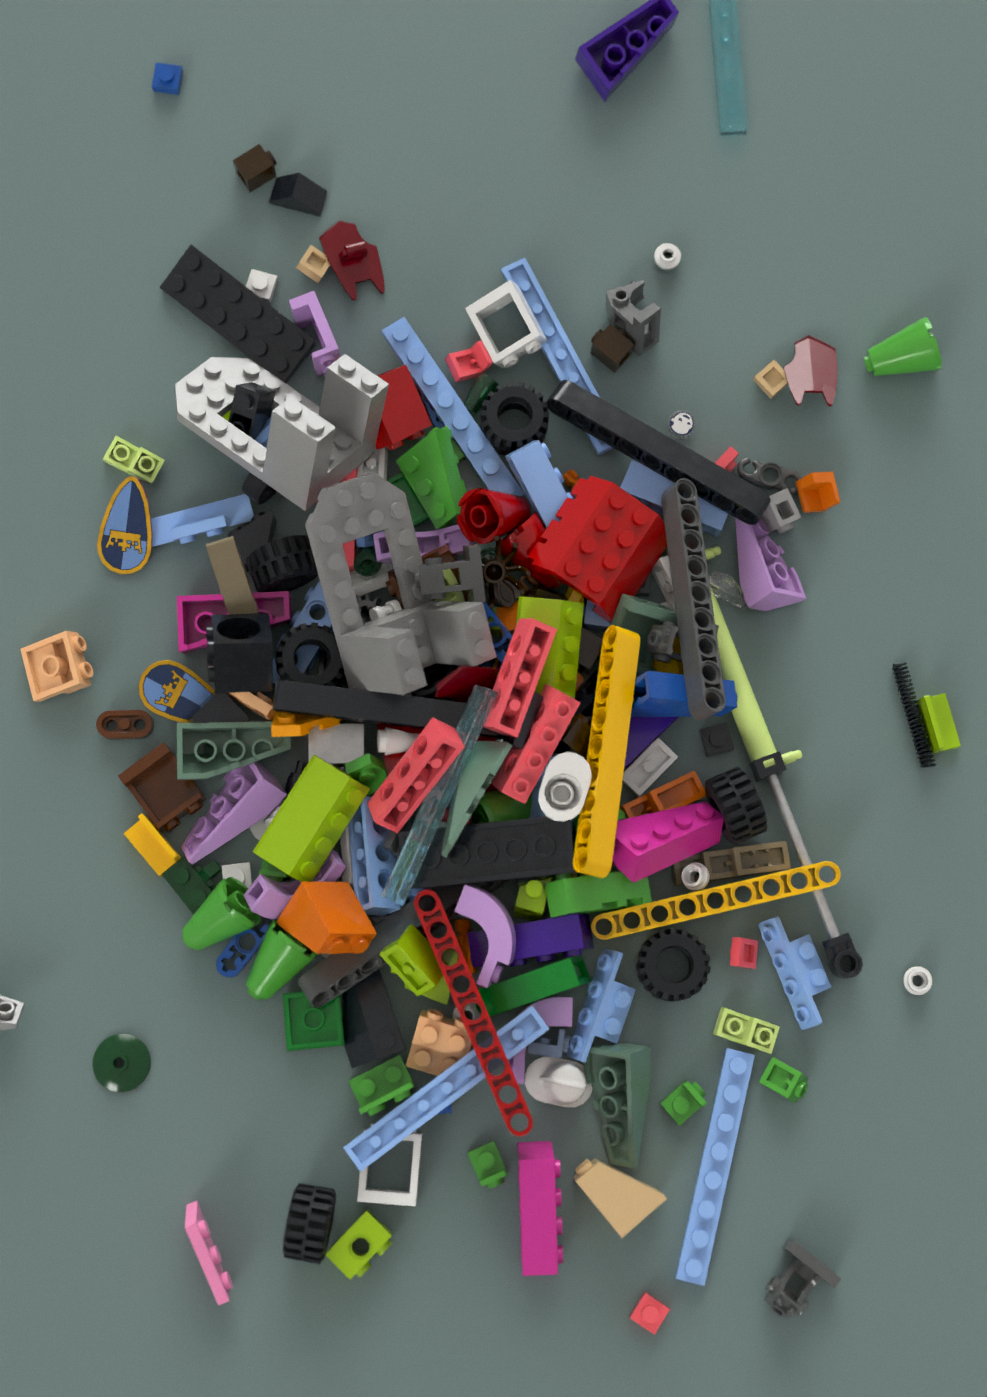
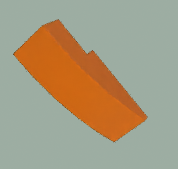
(674, 794)

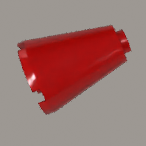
(490, 513)
(526, 537)

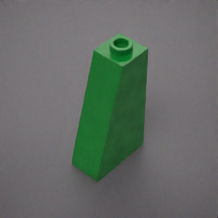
(534, 985)

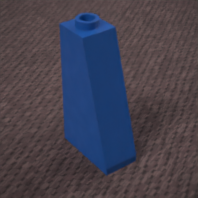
(665, 696)

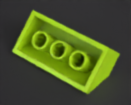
(563, 657)
(311, 820)

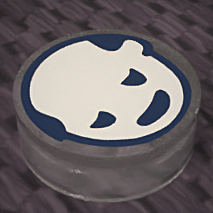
(681, 424)

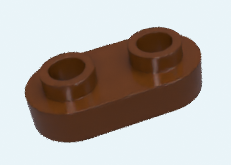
(126, 724)

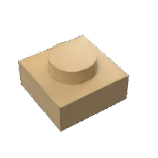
(313, 264)
(771, 379)

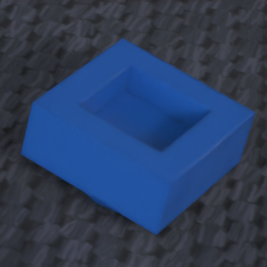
(167, 78)

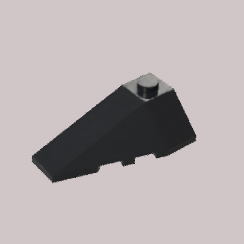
(370, 1022)

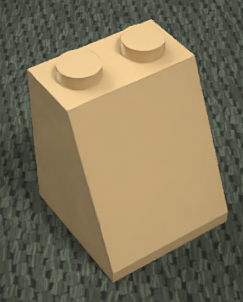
(617, 1195)

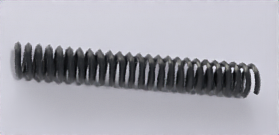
(923, 759)

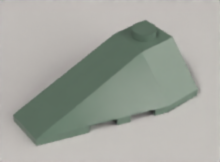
(223, 746)
(474, 781)
(621, 1089)

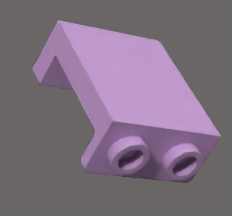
(307, 311)

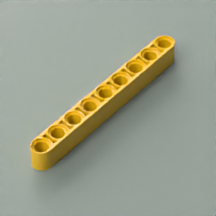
(607, 751)
(727, 892)

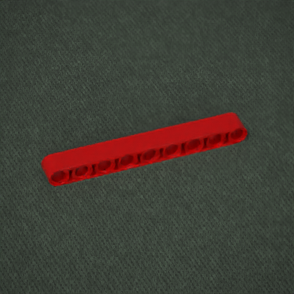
(469, 997)

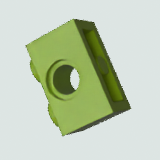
(343, 1252)

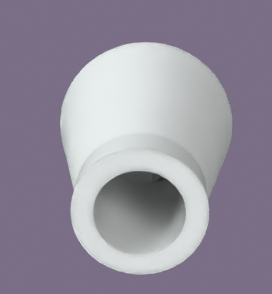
(394, 741)

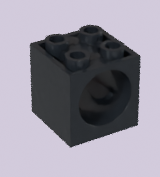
(240, 653)

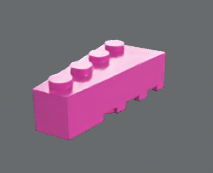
(196, 613)
(664, 838)
(538, 1208)

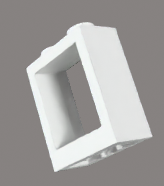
(493, 302)
(394, 1197)

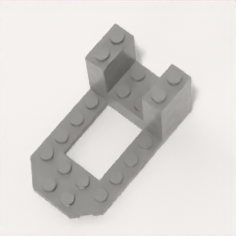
(306, 442)
(393, 649)

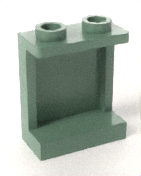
(639, 616)

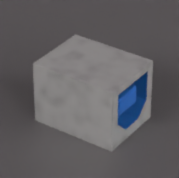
(338, 743)

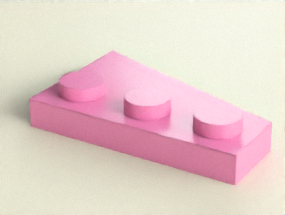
(207, 1253)

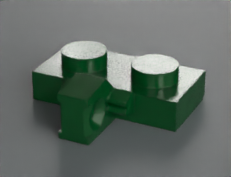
(192, 882)

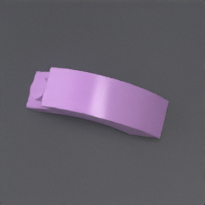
(427, 542)
(270, 897)
(498, 926)
(554, 1012)

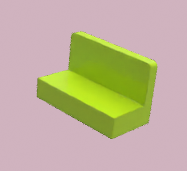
(938, 723)
(413, 960)

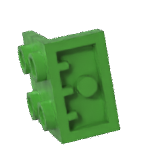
(382, 1084)

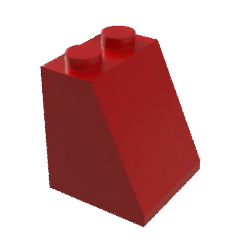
(402, 412)

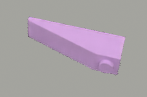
(762, 571)
(243, 801)

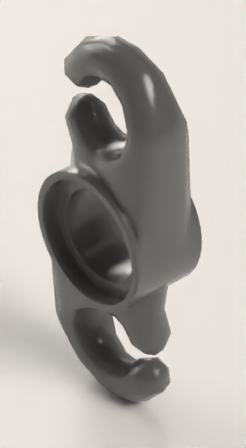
(757, 477)

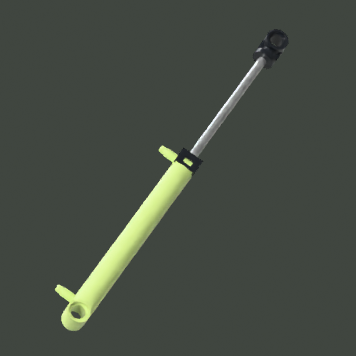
(767, 764)

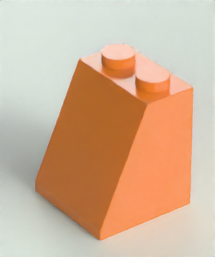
(327, 918)

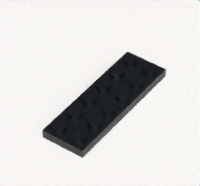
(238, 314)
(498, 852)

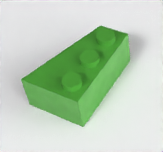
(435, 477)
(593, 894)

